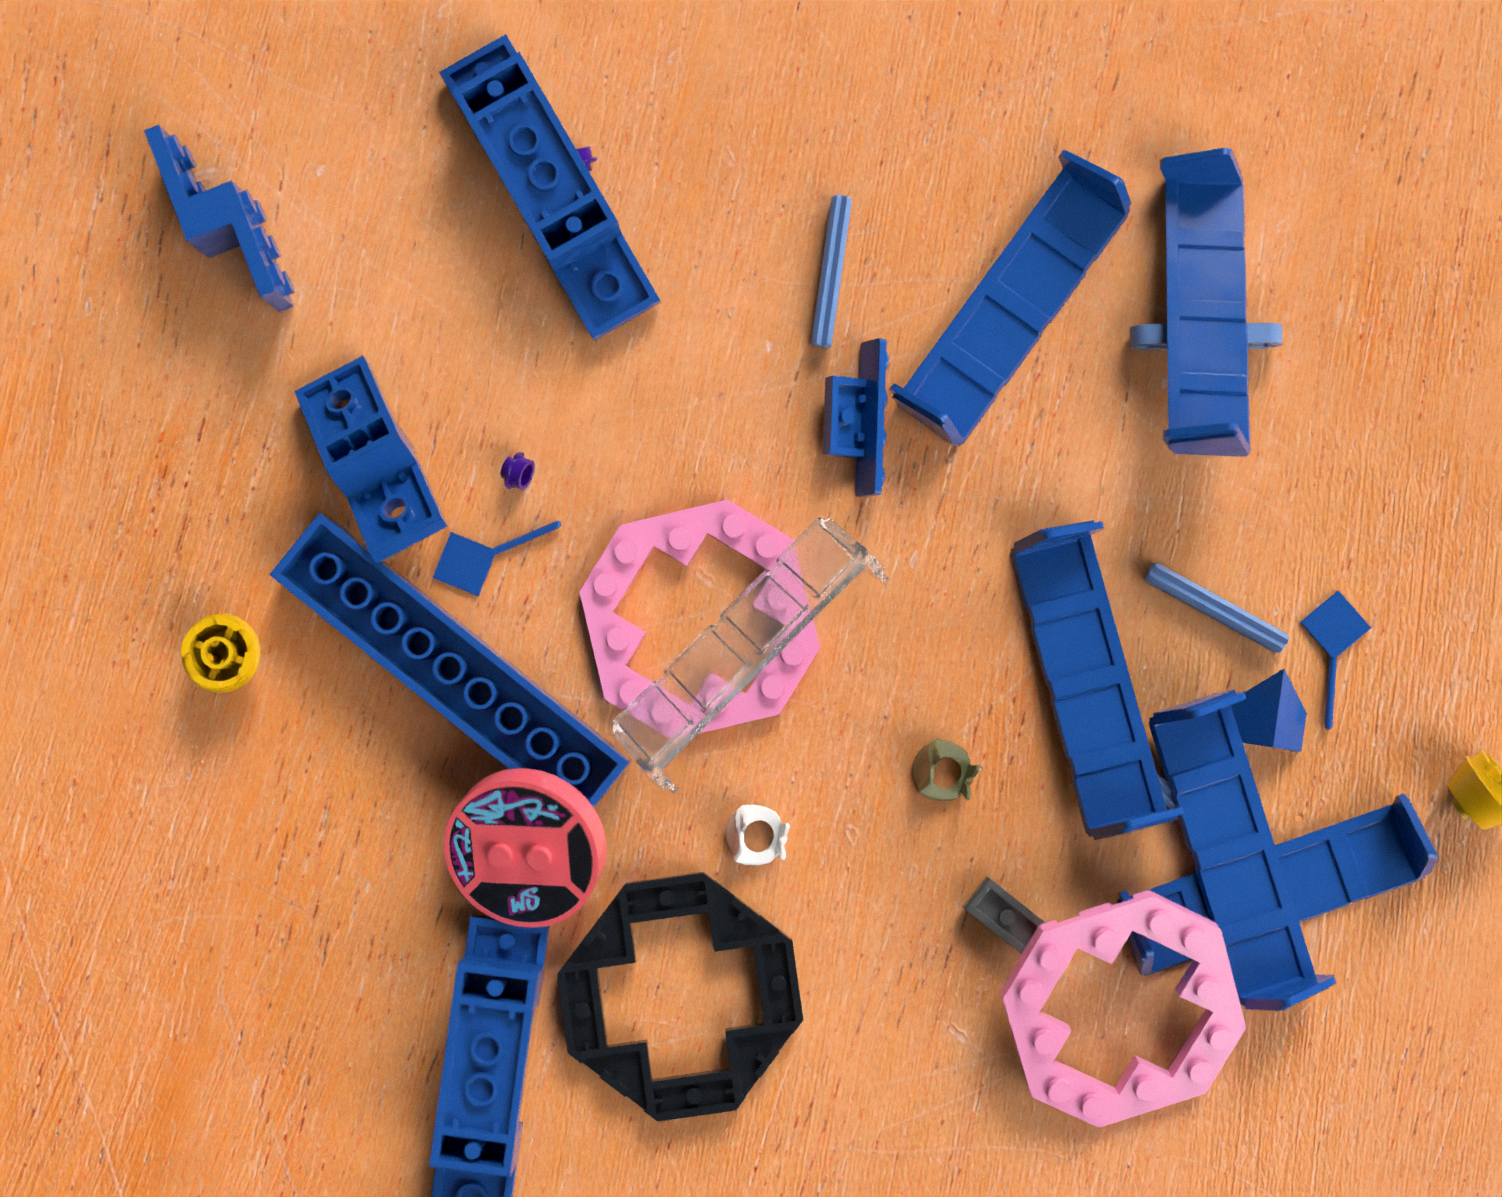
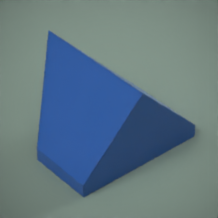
(1272, 714)

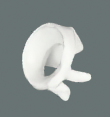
(735, 835)

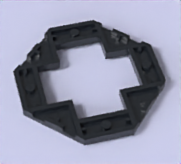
(628, 1064)

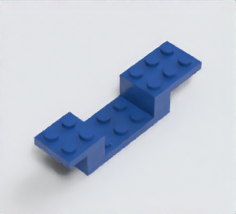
(550, 186)
(487, 1060)

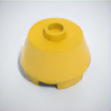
(220, 653)
(1478, 790)

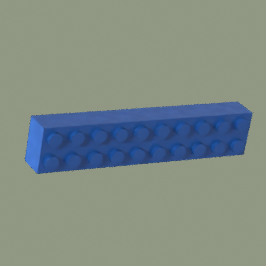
(444, 661)

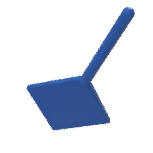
(468, 562)
(1335, 628)

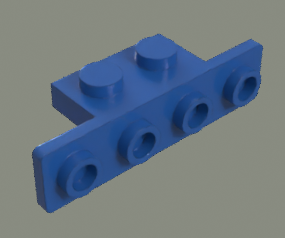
(856, 417)

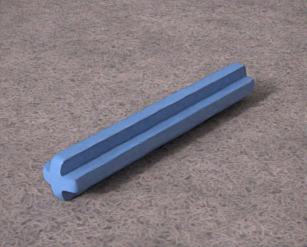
(831, 271)
(1216, 607)

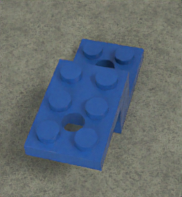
(220, 218)
(370, 459)

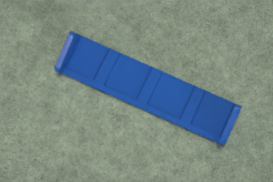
(1016, 300)
(1206, 305)
(1088, 681)
(1235, 852)
(1321, 871)

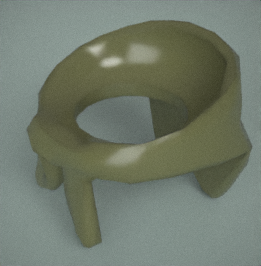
(924, 767)

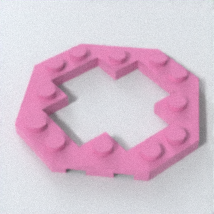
(680, 537)
(1143, 1084)

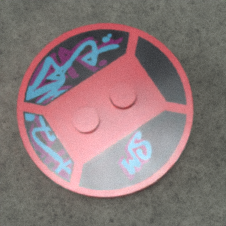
(525, 848)

